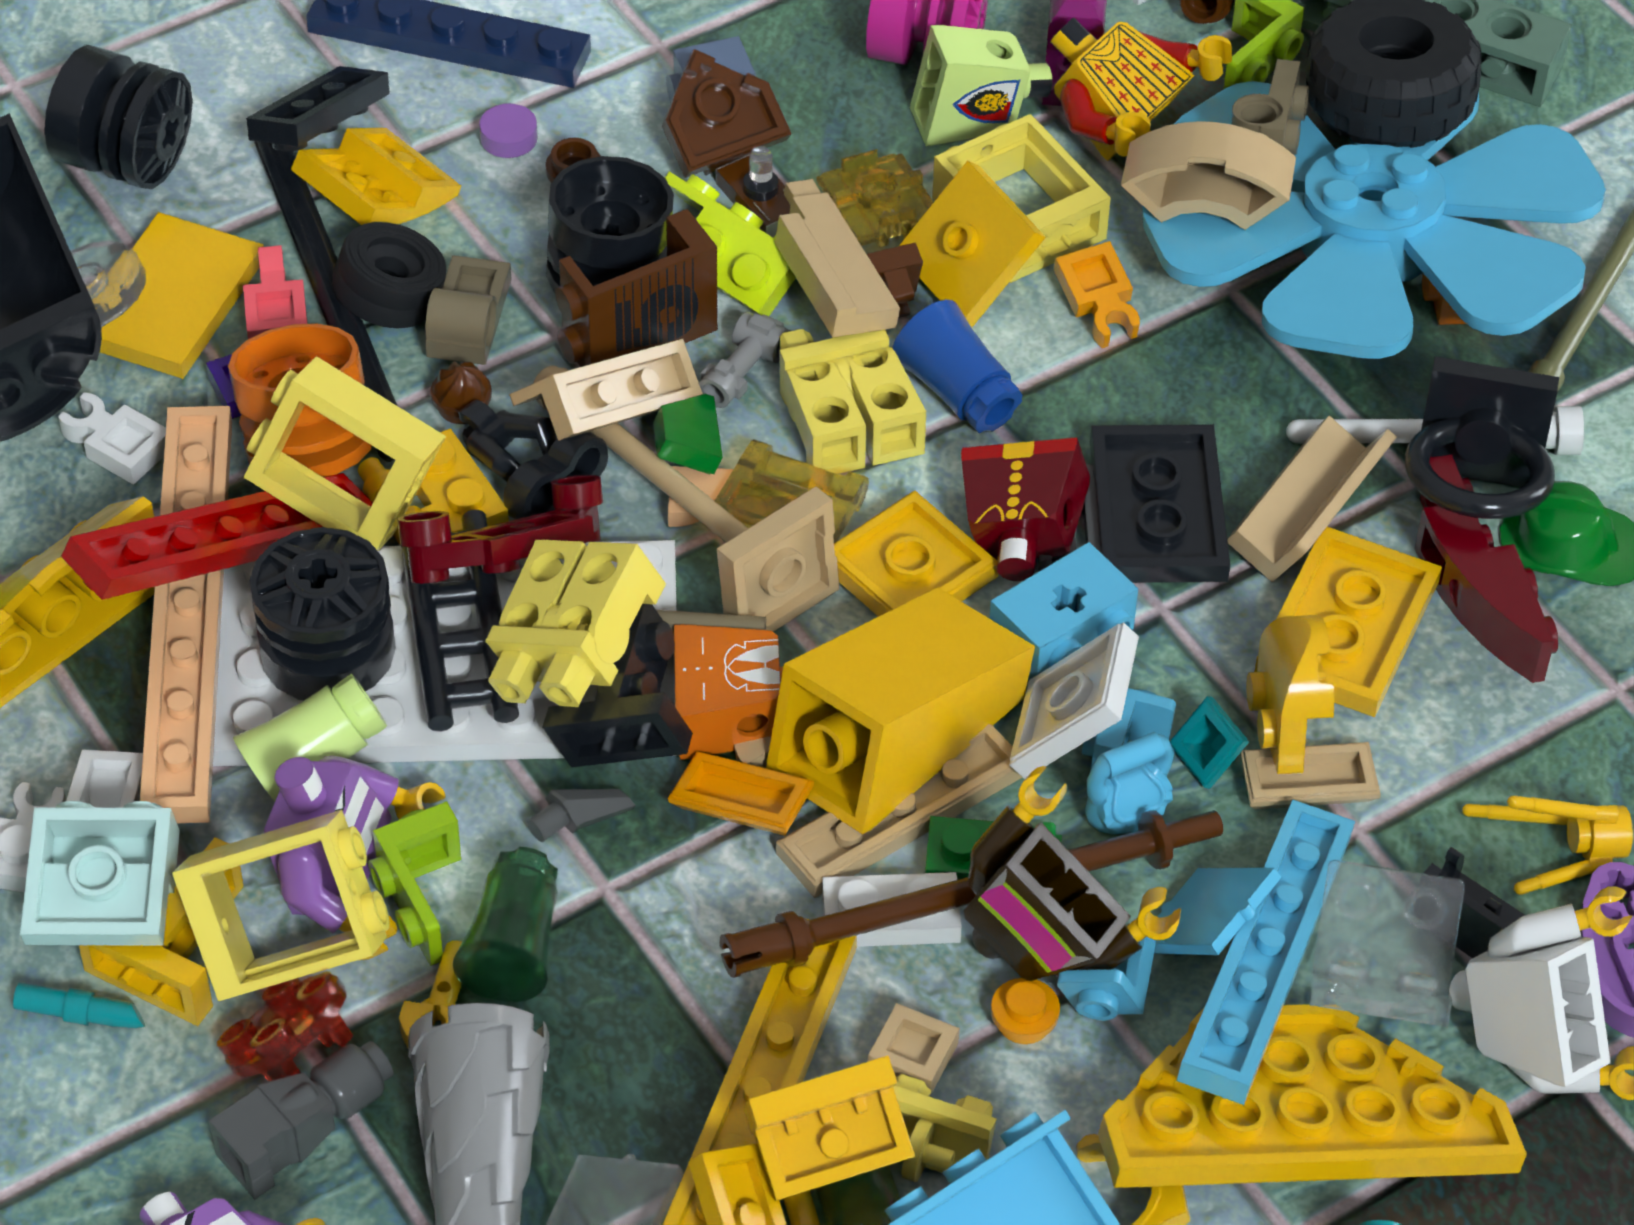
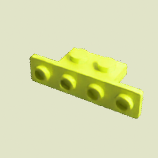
(747, 258)

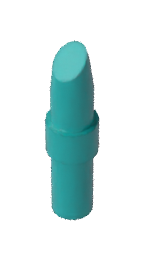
(76, 1006)

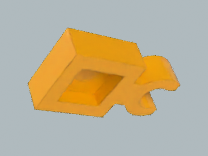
(1098, 285)

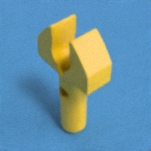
(443, 994)

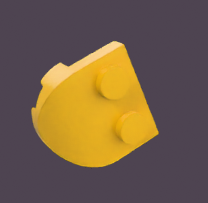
(1290, 687)

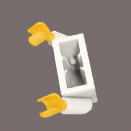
(1542, 1001)

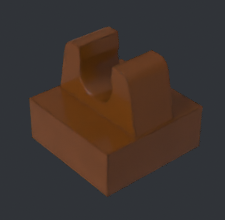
(900, 271)

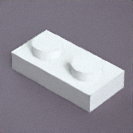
(854, 891)

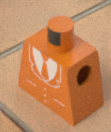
(725, 685)

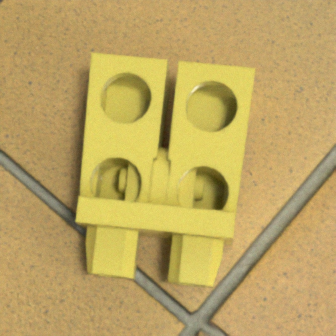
(850, 400)
(570, 619)

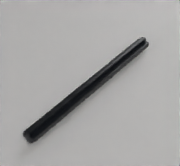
(319, 260)

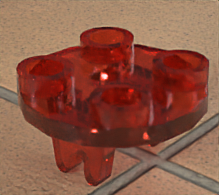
(285, 1025)

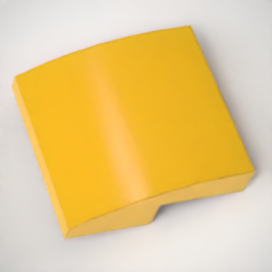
(376, 177)

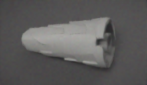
(478, 1108)

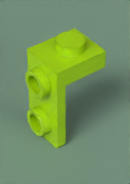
(1272, 34)
(408, 850)

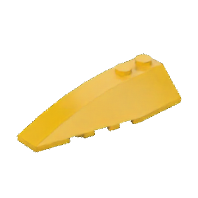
(52, 612)

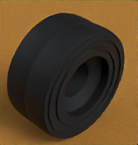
(388, 274)

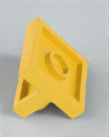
(829, 1128)

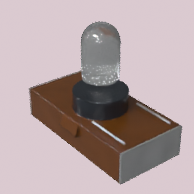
(755, 186)

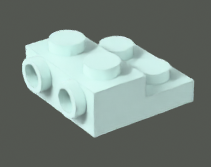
(99, 874)

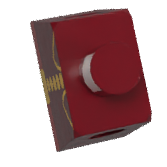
(1024, 500)

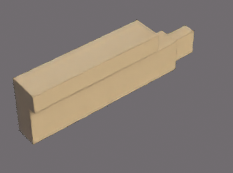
(832, 264)

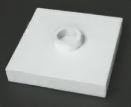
(1074, 700)

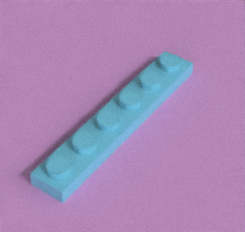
(1265, 957)

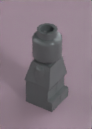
(294, 1114)

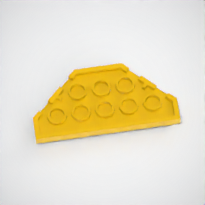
(1318, 1110)

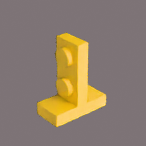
(163, 972)

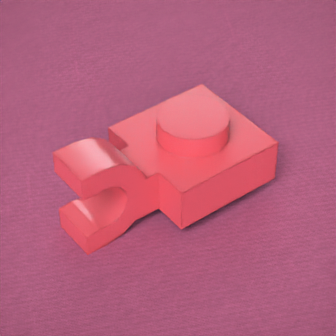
(274, 300)

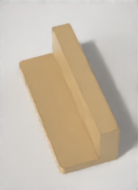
(614, 389)
(1305, 497)

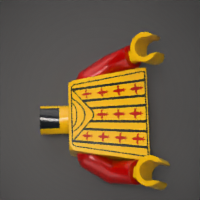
(1127, 80)

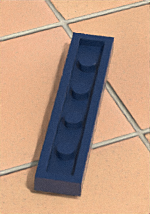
(456, 36)

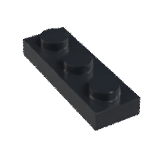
(317, 107)

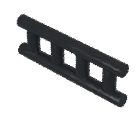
(434, 646)

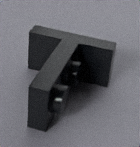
(632, 714)

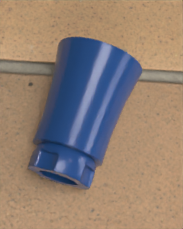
(957, 366)

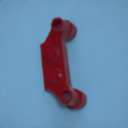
(502, 545)

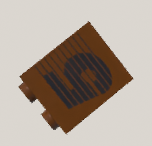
(645, 306)

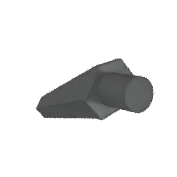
(577, 810)

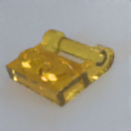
(755, 494)

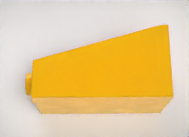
(894, 703)

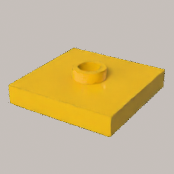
(972, 242)
(909, 554)

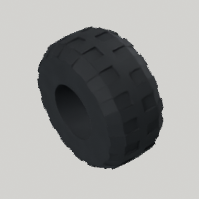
(1393, 71)

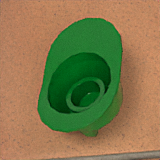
(1574, 537)

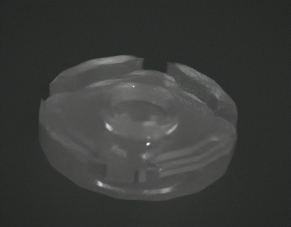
(111, 277)

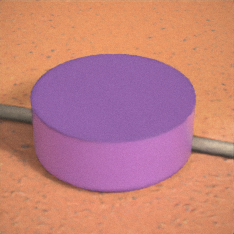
(508, 130)

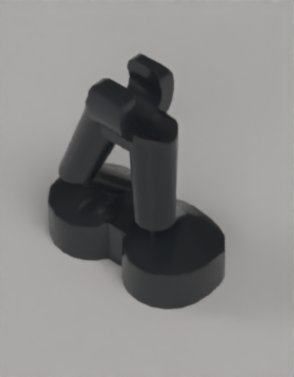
(528, 484)

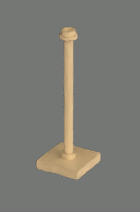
(764, 569)

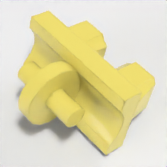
(940, 1130)

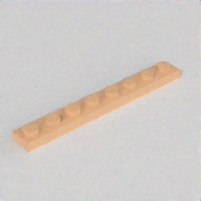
(186, 627)

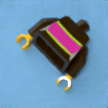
(1043, 905)

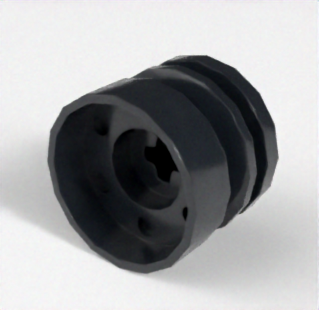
(118, 116)
(607, 218)
(322, 611)

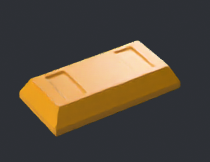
(741, 793)

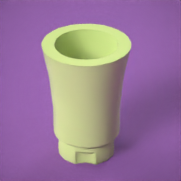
(321, 726)

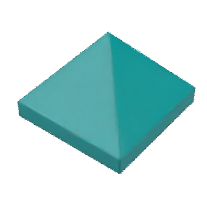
(1208, 742)

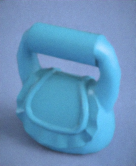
(1129, 783)

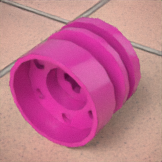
(899, 25)

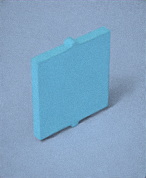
(1215, 908)

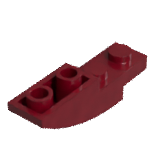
(1486, 583)

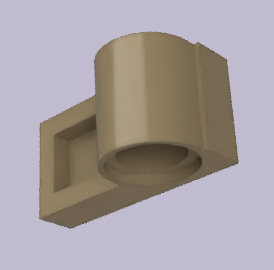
(1279, 112)
(467, 310)

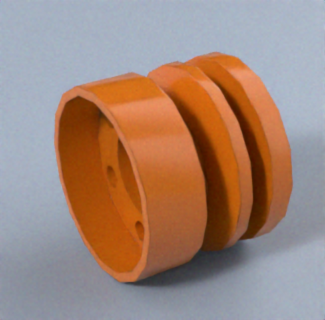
(262, 364)

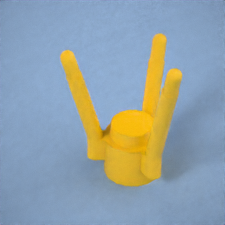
(1592, 830)

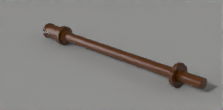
(794, 938)

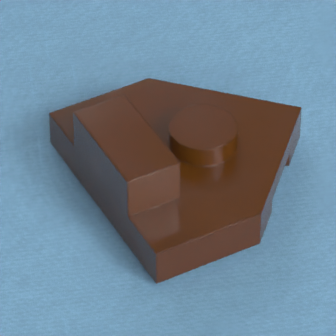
(720, 116)

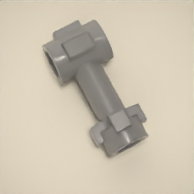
(756, 338)

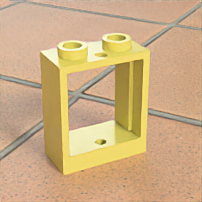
(1080, 205)
(364, 415)
(219, 926)

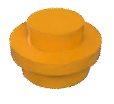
(1025, 1010)

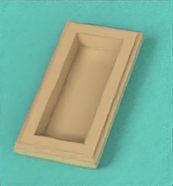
(1329, 777)

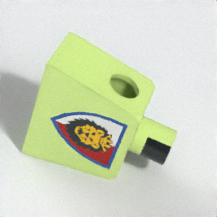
(972, 83)

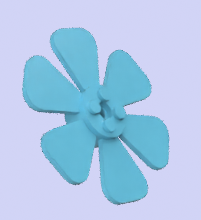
(1384, 218)

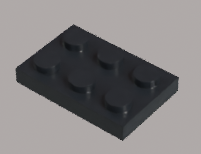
(1160, 502)

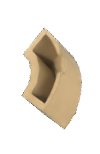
(1209, 171)

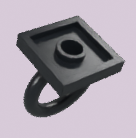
(1495, 430)

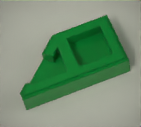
(689, 434)

